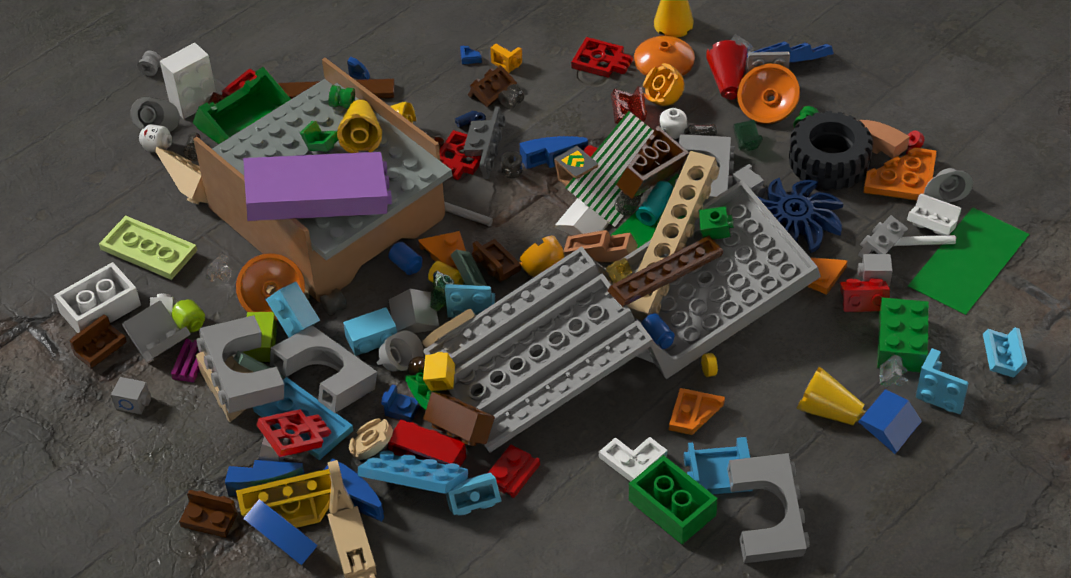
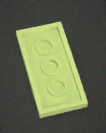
(148, 247)

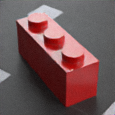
(426, 444)

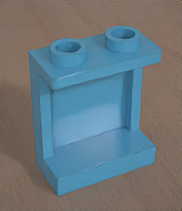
(710, 465)

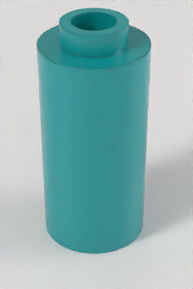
(654, 203)

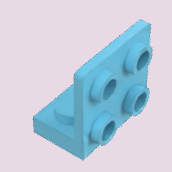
(465, 297)
(939, 387)

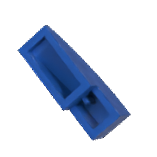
(546, 149)
(261, 473)
(361, 493)
(280, 532)

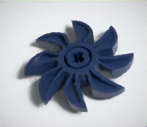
(803, 214)

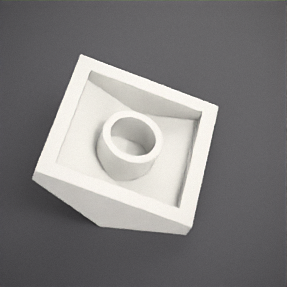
(581, 220)

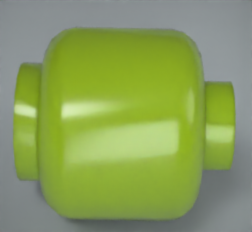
(188, 314)

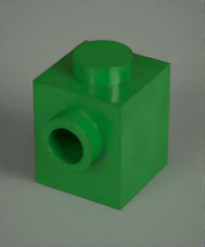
(716, 223)

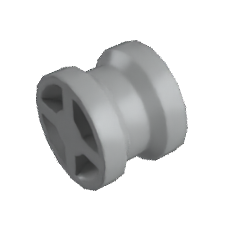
(149, 63)

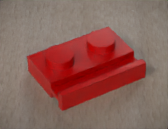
(514, 470)

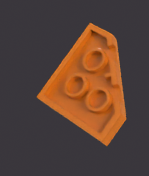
(902, 176)

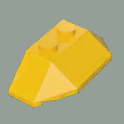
(297, 499)

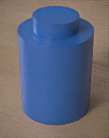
(405, 258)
(658, 330)

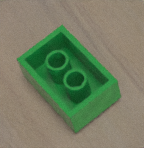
(903, 332)
(672, 499)

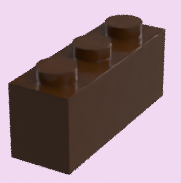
(458, 419)

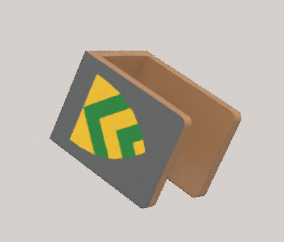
(573, 165)

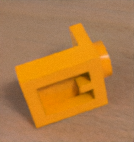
(505, 58)

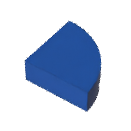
(470, 56)
(357, 69)

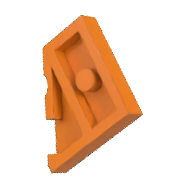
(443, 246)
(830, 272)
(693, 410)

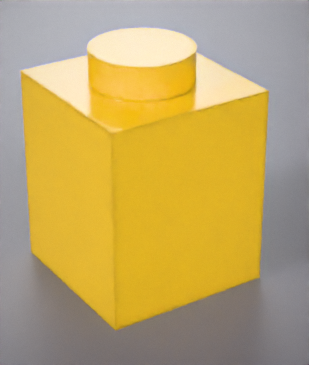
(439, 371)

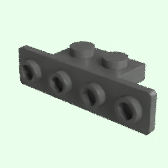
(484, 139)

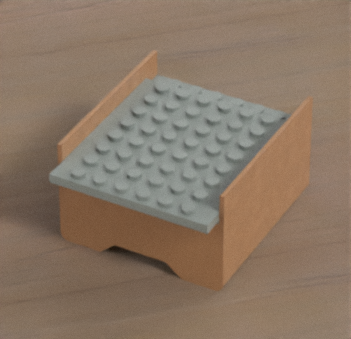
(328, 247)

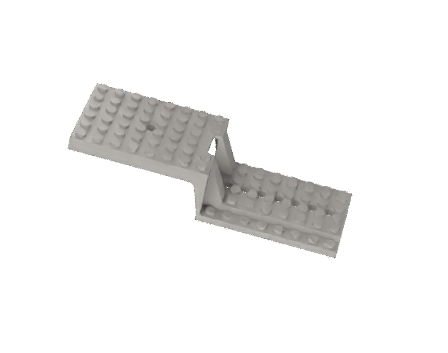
(750, 278)

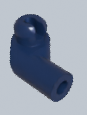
(468, 117)

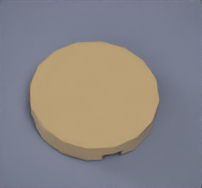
(371, 439)

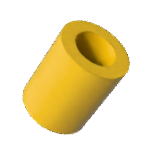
(445, 269)

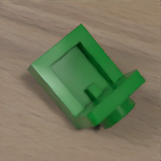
(318, 140)

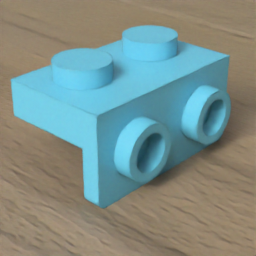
(1005, 352)

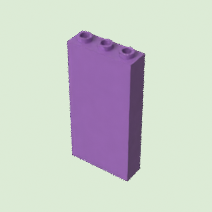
(316, 186)

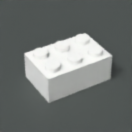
(188, 79)
(98, 294)

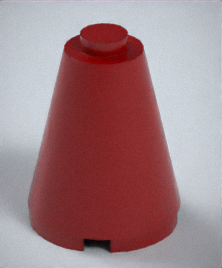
(727, 65)

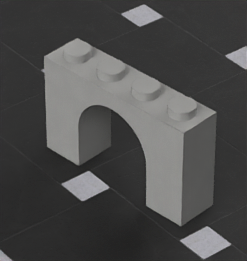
(716, 147)
(314, 347)
(238, 389)
(775, 475)

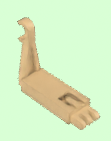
(348, 530)

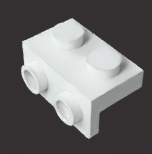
(934, 215)

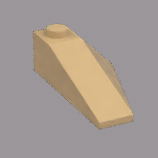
(184, 174)

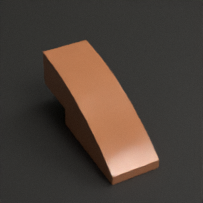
(887, 138)
(601, 245)

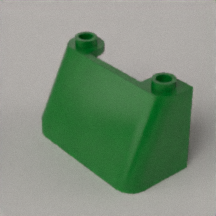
(240, 108)

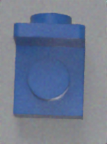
(399, 405)

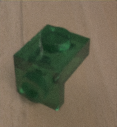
(747, 135)
(438, 296)

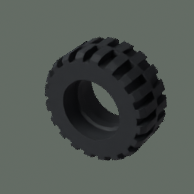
(836, 132)

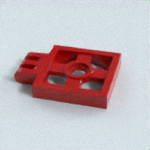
(618, 63)
(456, 164)
(312, 425)

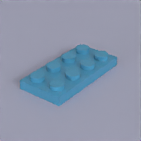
(297, 398)
(413, 472)

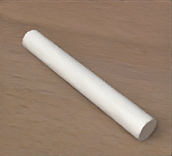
(926, 240)

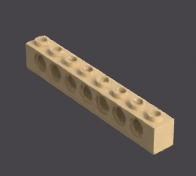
(696, 166)

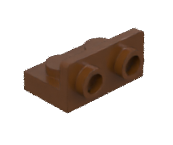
(491, 85)
(209, 513)

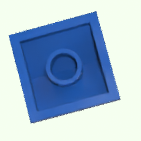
(891, 420)

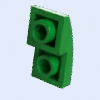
(419, 389)

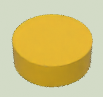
(709, 364)

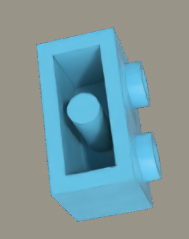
(292, 309)
(369, 331)
(473, 494)

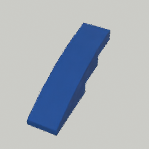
(799, 52)

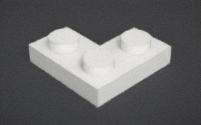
(630, 462)

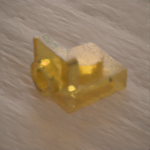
(619, 270)

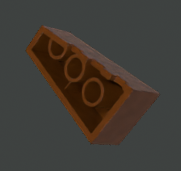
(653, 163)

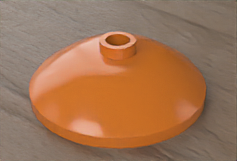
(664, 50)
(762, 83)
(265, 272)

